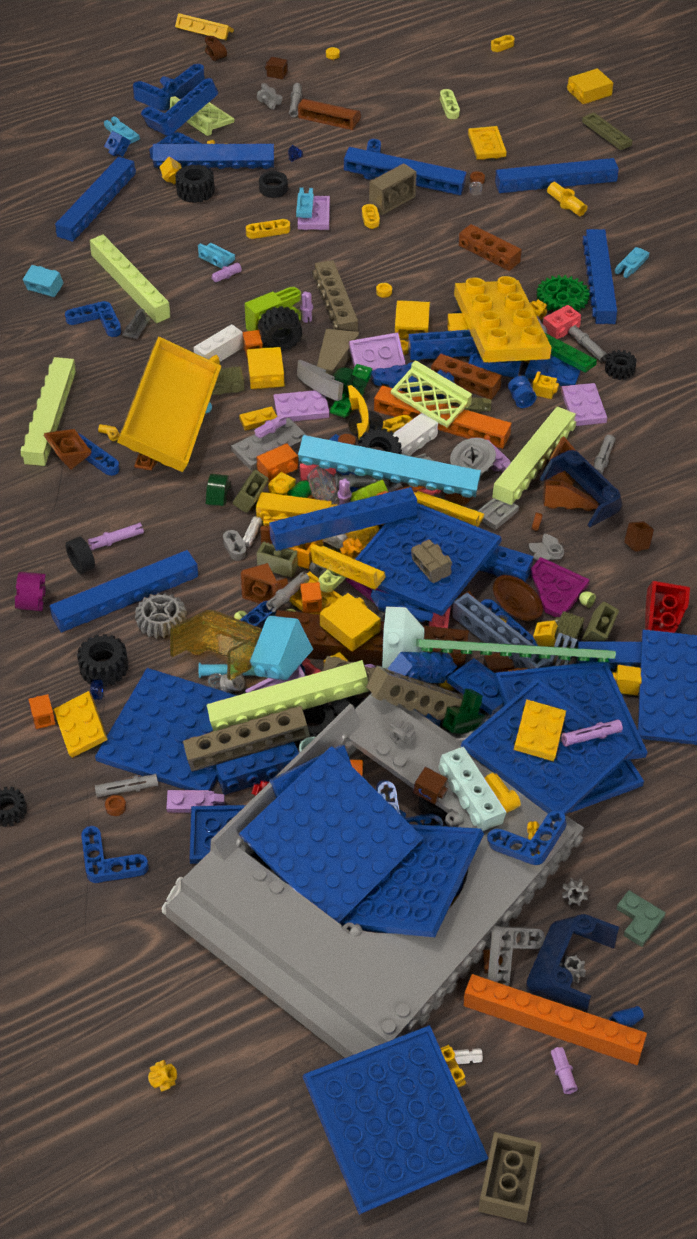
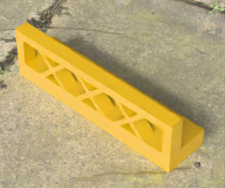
(203, 26)
(454, 510)
(347, 566)

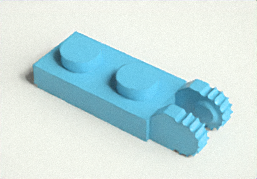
(122, 129)
(305, 203)
(632, 262)

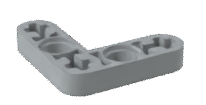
(508, 943)

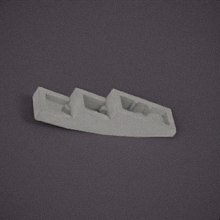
(319, 380)

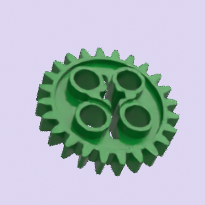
(562, 292)

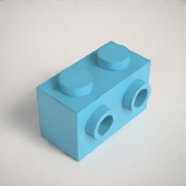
(43, 280)

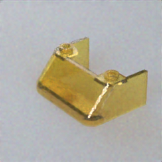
(219, 634)

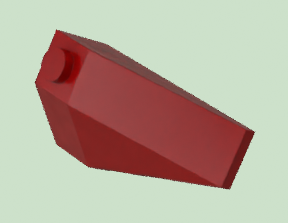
(665, 606)

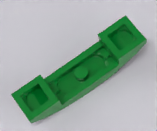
(343, 407)

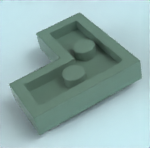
(645, 917)

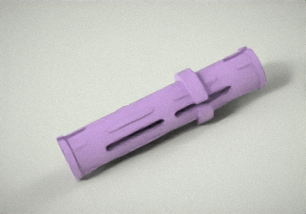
(115, 536)
(600, 731)

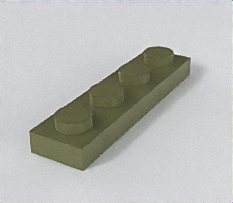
(607, 131)

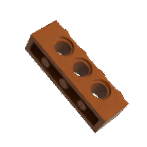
(490, 247)
(469, 377)

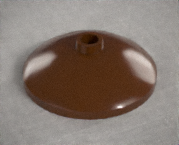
(517, 598)

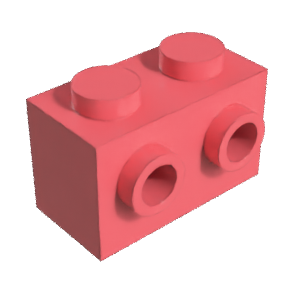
(561, 321)

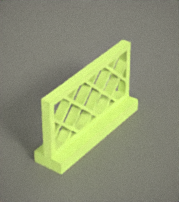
(202, 120)
(439, 386)

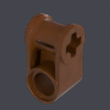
(215, 48)

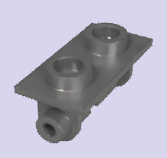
(136, 325)

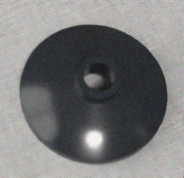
(375, 421)

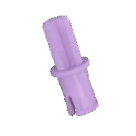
(226, 272)
(306, 307)
(270, 426)
(344, 491)
(564, 1070)

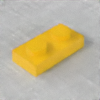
(257, 418)

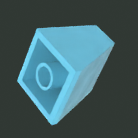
(280, 648)

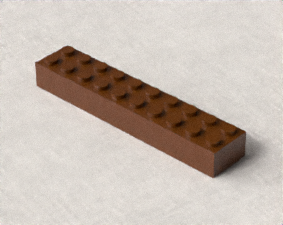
(372, 650)

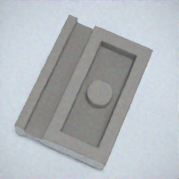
(497, 513)

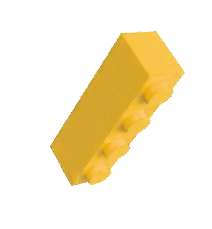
(284, 505)

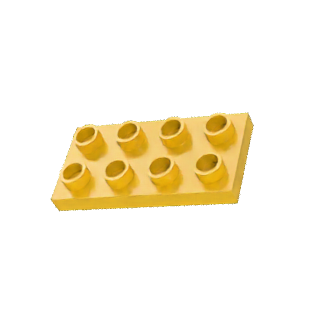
(501, 320)
(169, 404)

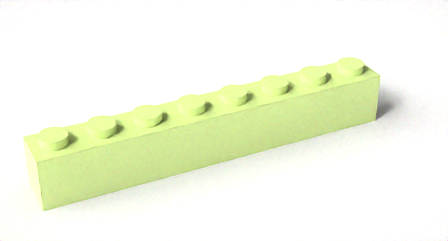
(130, 279)
(48, 411)
(533, 456)
(302, 692)

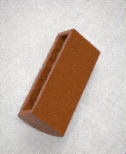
(328, 114)

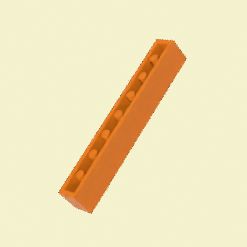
(467, 424)
(554, 1019)

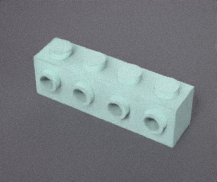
(471, 789)

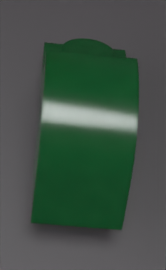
(345, 376)
(217, 489)
(467, 717)

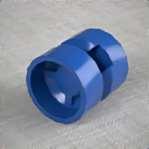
(522, 392)

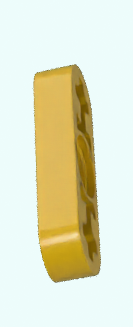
(258, 230)

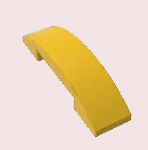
(358, 402)

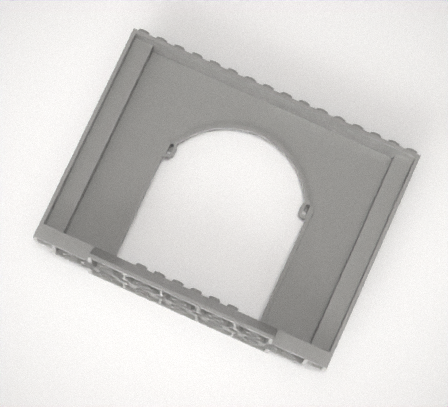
(357, 983)

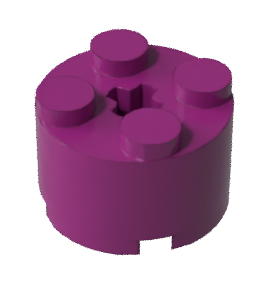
(30, 591)

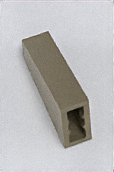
(335, 349)

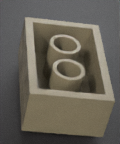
(392, 188)
(509, 1177)

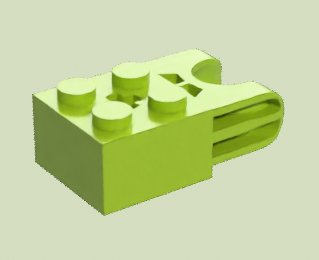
(258, 306)

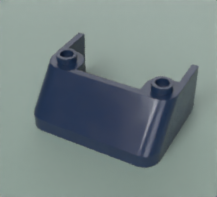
(590, 480)
(551, 980)

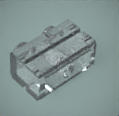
(322, 485)

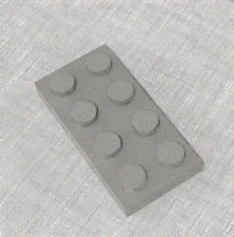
(251, 447)

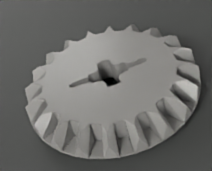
(482, 449)

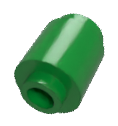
(301, 489)

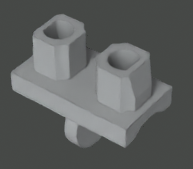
(269, 96)

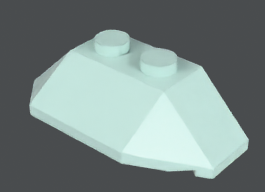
(400, 634)

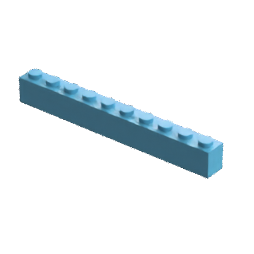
(389, 466)

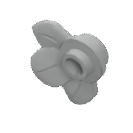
(547, 549)

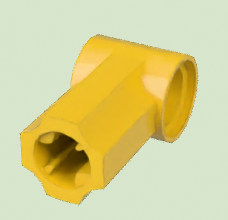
(508, 798)

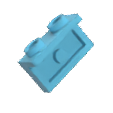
(215, 255)

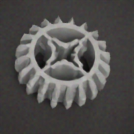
(161, 611)

